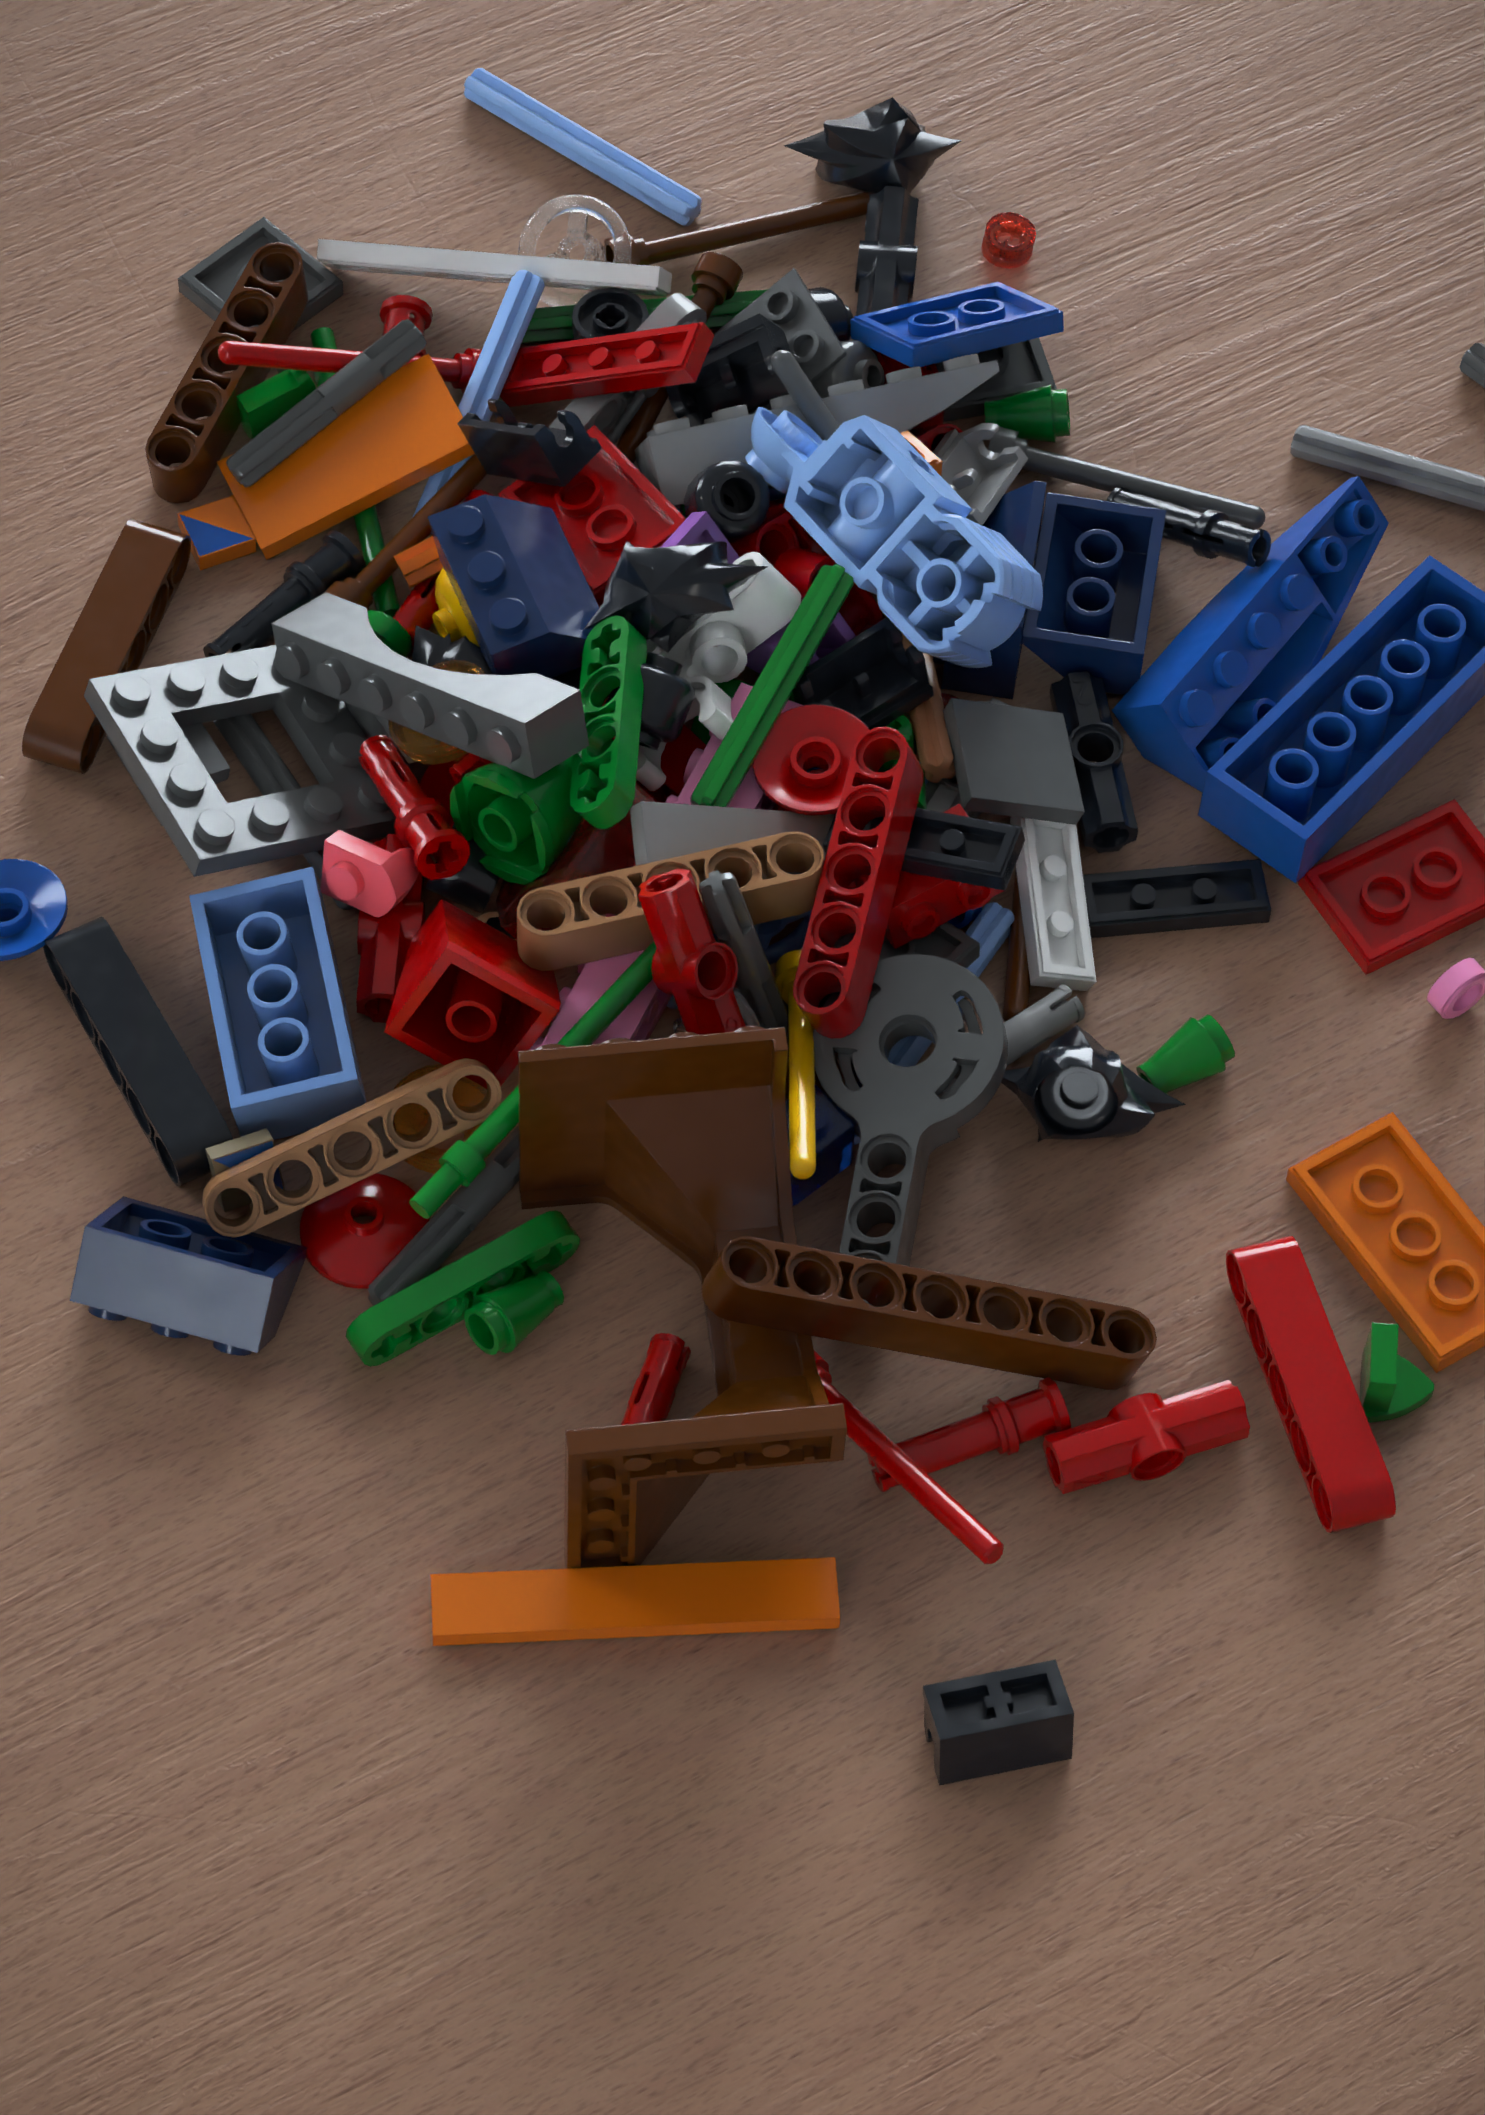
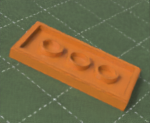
(361, 458)
(1402, 1235)

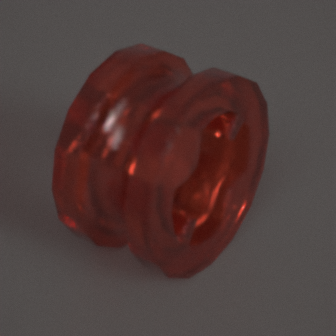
(1001, 253)

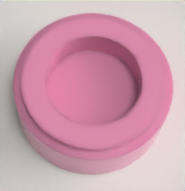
(1458, 989)

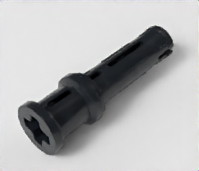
(302, 583)

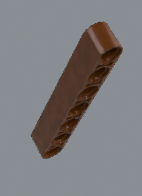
(1096, 1345)

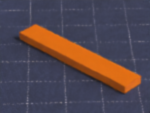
(634, 1601)

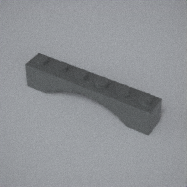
(506, 719)

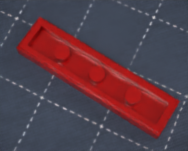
(607, 364)

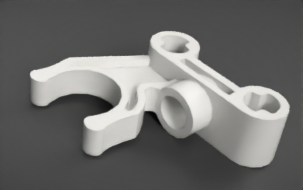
(760, 610)

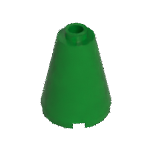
(516, 818)

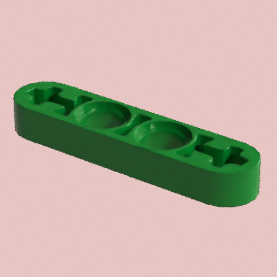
(606, 784)
(446, 1294)

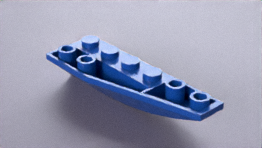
(1253, 638)

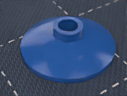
(30, 907)

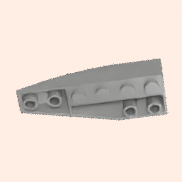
(678, 453)

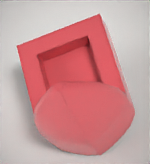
(366, 873)

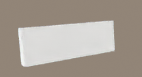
(1054, 906)

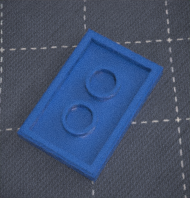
(956, 324)

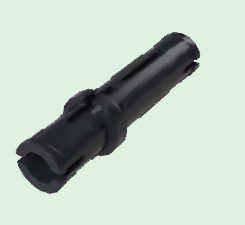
(1207, 532)

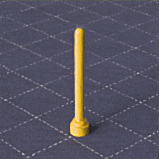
(801, 1073)

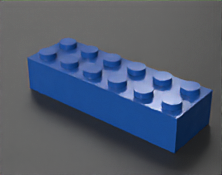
(1353, 723)

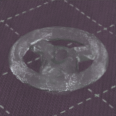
(578, 208)

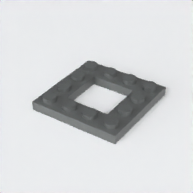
(144, 720)

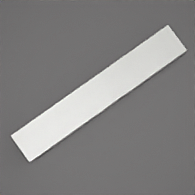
(492, 267)

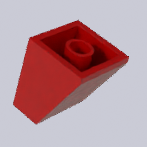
(470, 994)

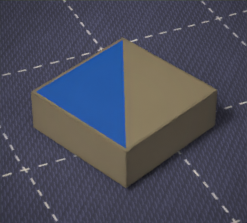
(233, 1152)

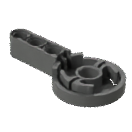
(899, 1105)

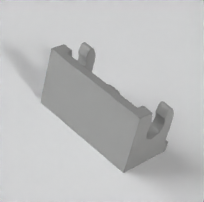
(975, 471)

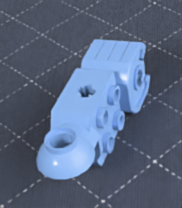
(899, 533)

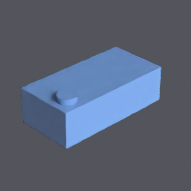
(277, 1003)

